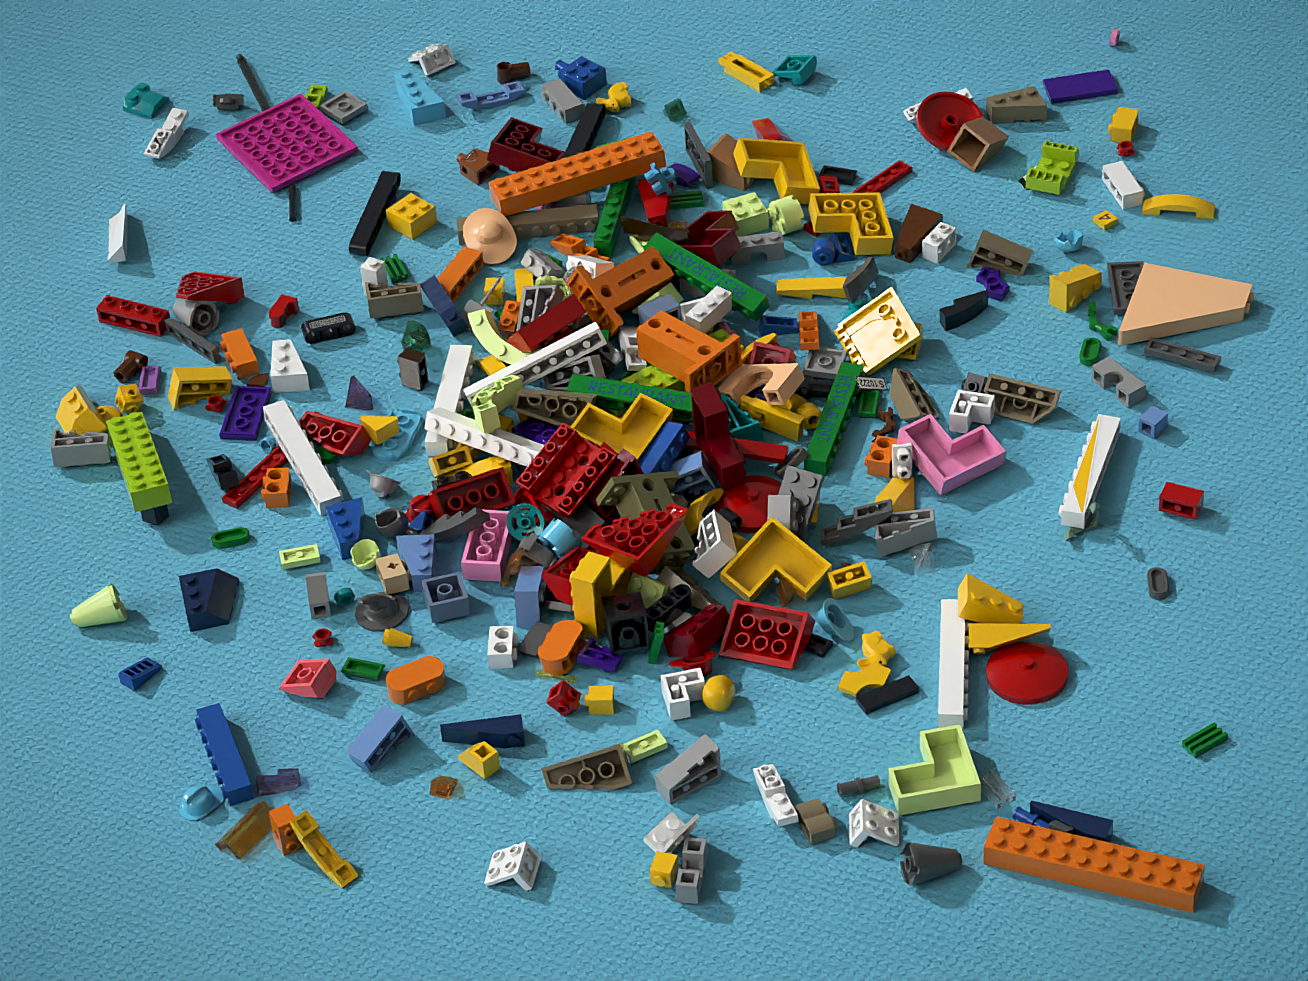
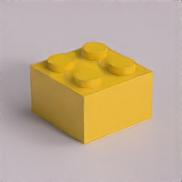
(411, 216)

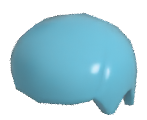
(1070, 242)

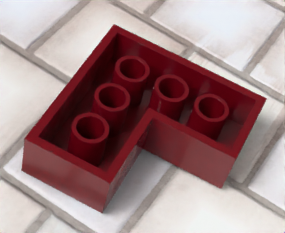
(519, 147)

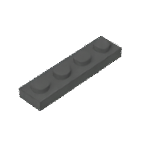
(192, 340)
(1182, 355)

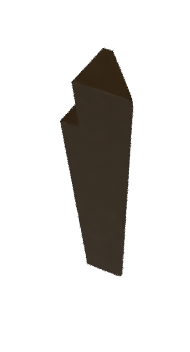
(647, 231)

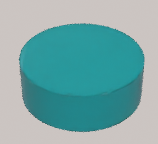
(344, 596)

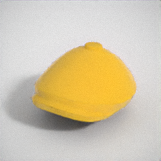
(718, 693)

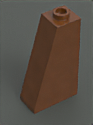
(915, 228)

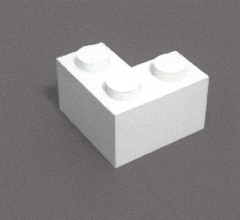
(970, 408)
(680, 690)

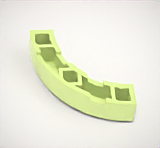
(491, 339)
(493, 400)

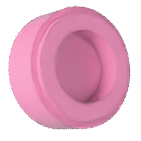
(1114, 38)

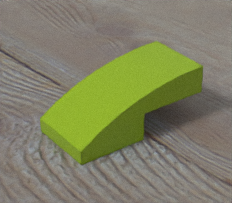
(317, 94)

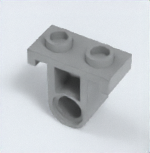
(534, 553)

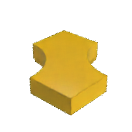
(872, 677)

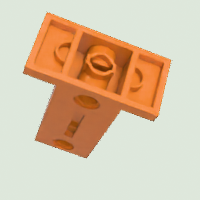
(620, 288)
(687, 351)

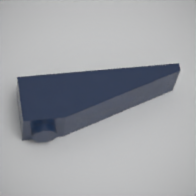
(444, 306)
(497, 732)
(1083, 824)

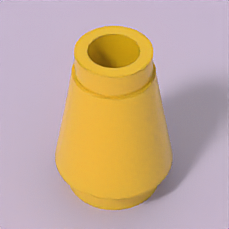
(396, 638)

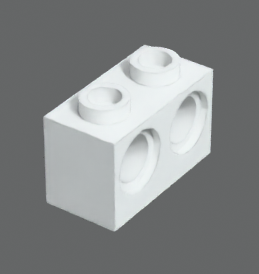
(939, 242)
(502, 647)

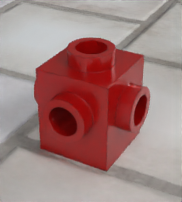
(564, 698)

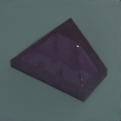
(358, 396)

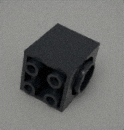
(625, 623)

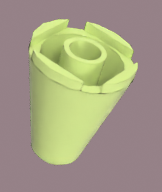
(100, 609)

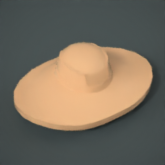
(490, 233)

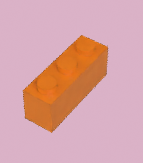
(239, 354)

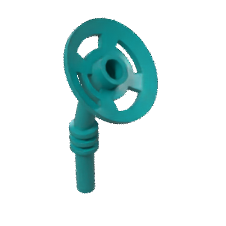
(524, 520)

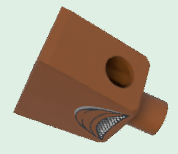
(475, 166)

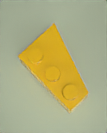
(1073, 286)
(198, 383)
(987, 604)

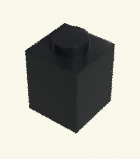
(155, 515)

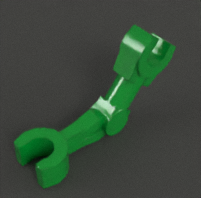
(1105, 331)

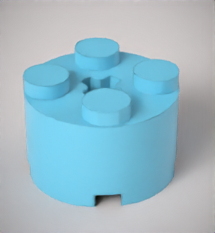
(559, 538)

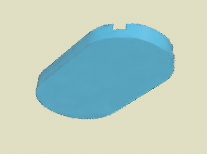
(400, 444)

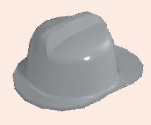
(381, 484)

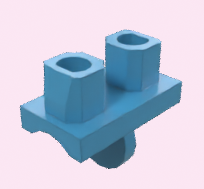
(655, 174)

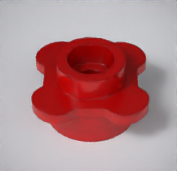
(1125, 148)
(215, 403)
(322, 637)

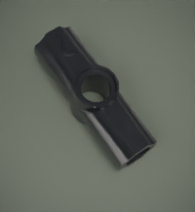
(812, 387)

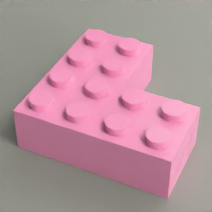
(948, 461)

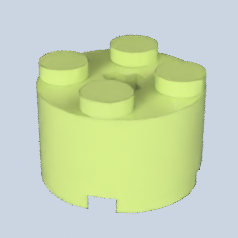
(785, 215)

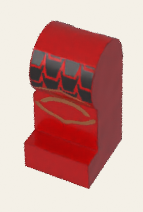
(282, 310)

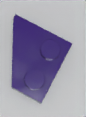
(598, 657)

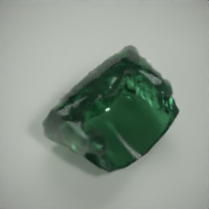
(415, 337)

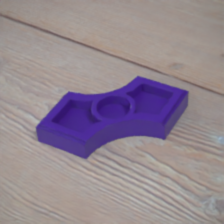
(995, 287)

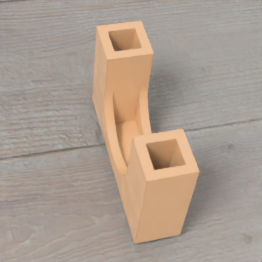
(780, 382)

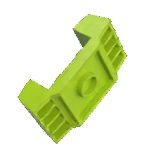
(1053, 169)

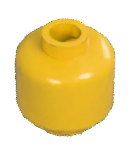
(811, 414)

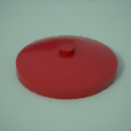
(943, 115)
(750, 501)
(1027, 672)

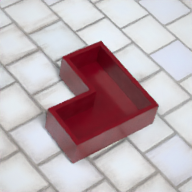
(714, 237)
(714, 437)

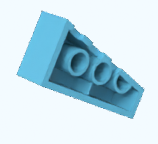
(418, 98)

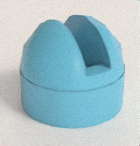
(265, 443)

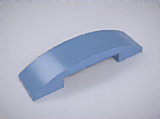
(493, 99)

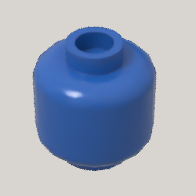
(824, 250)

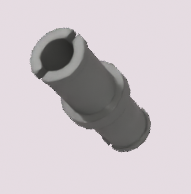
(858, 785)

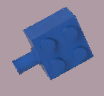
(582, 76)

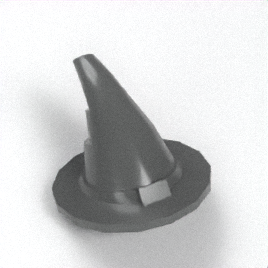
(381, 611)

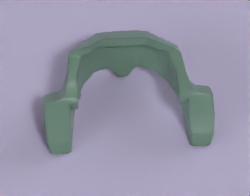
(1092, 522)

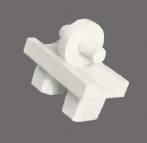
(902, 460)

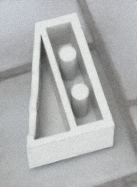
(287, 369)
(715, 544)

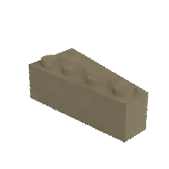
(552, 405)

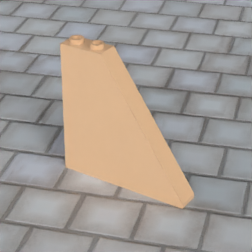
(1181, 302)

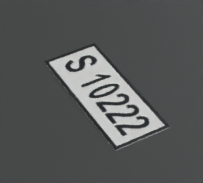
(872, 383)

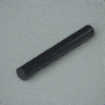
(292, 203)

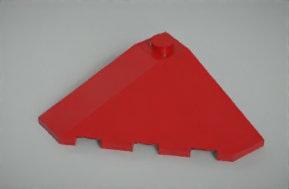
(210, 287)
(639, 541)

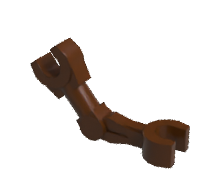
(886, 417)

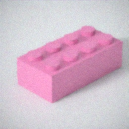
(488, 549)

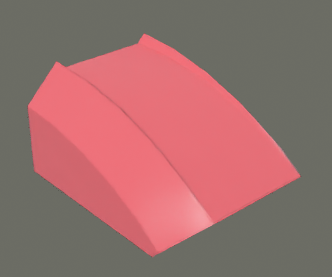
(771, 354)
(310, 678)

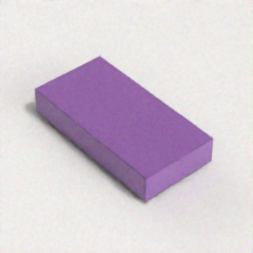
(149, 380)

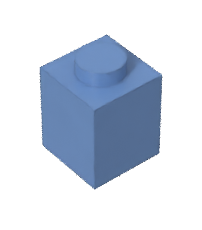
(1153, 422)

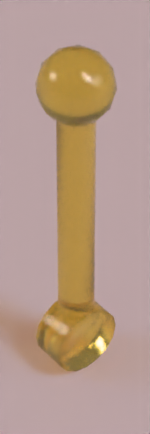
(571, 679)

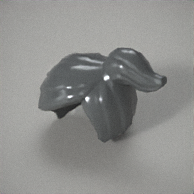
(393, 523)

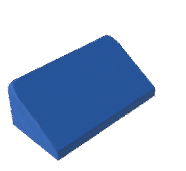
(843, 248)
(423, 520)

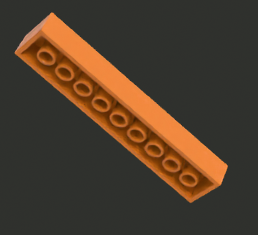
(576, 174)
(1094, 864)

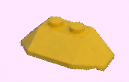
(79, 413)

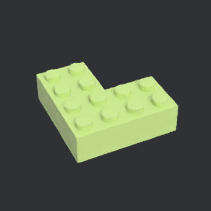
(942, 779)

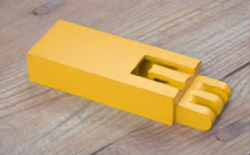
(746, 71)
(774, 417)

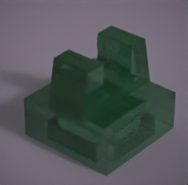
(674, 110)

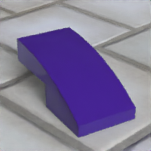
(684, 174)

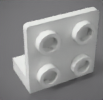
(433, 58)
(873, 821)
(669, 833)
(514, 862)

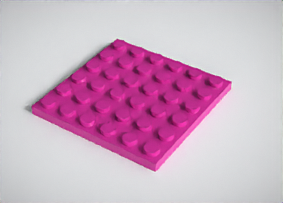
(286, 142)

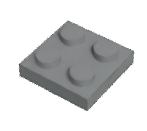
(343, 107)
(824, 362)

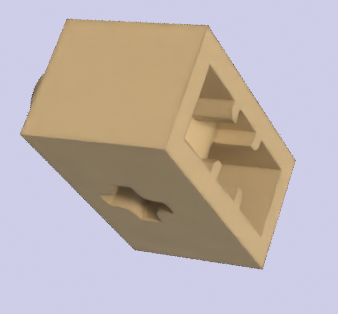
(393, 574)

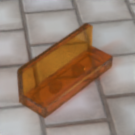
(247, 830)

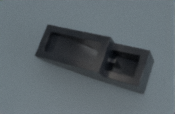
(963, 310)
(223, 471)

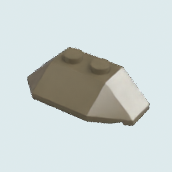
(910, 397)
(1021, 399)

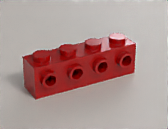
(133, 315)

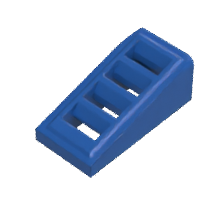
(777, 325)
(134, 676)

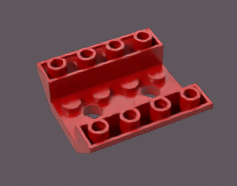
(560, 468)

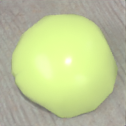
(364, 554)

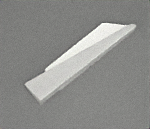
(118, 236)

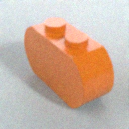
(561, 647)
(415, 680)

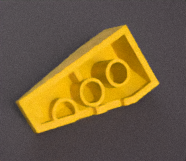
(485, 466)
(900, 492)
(992, 636)

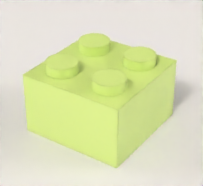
(748, 213)

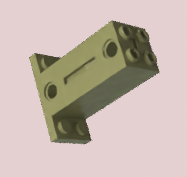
(647, 492)

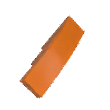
(574, 246)
(808, 330)

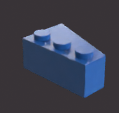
(346, 524)

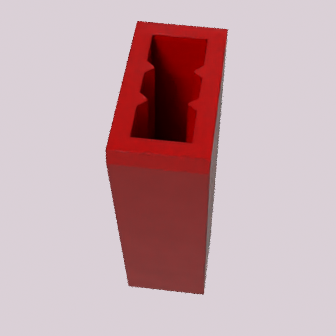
(655, 207)

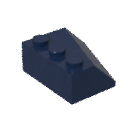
(208, 598)

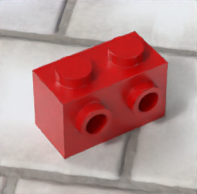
(1181, 500)

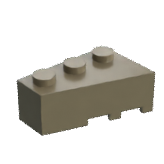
(1016, 105)
(1000, 254)

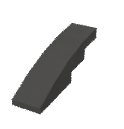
(861, 279)
(457, 525)
(852, 525)

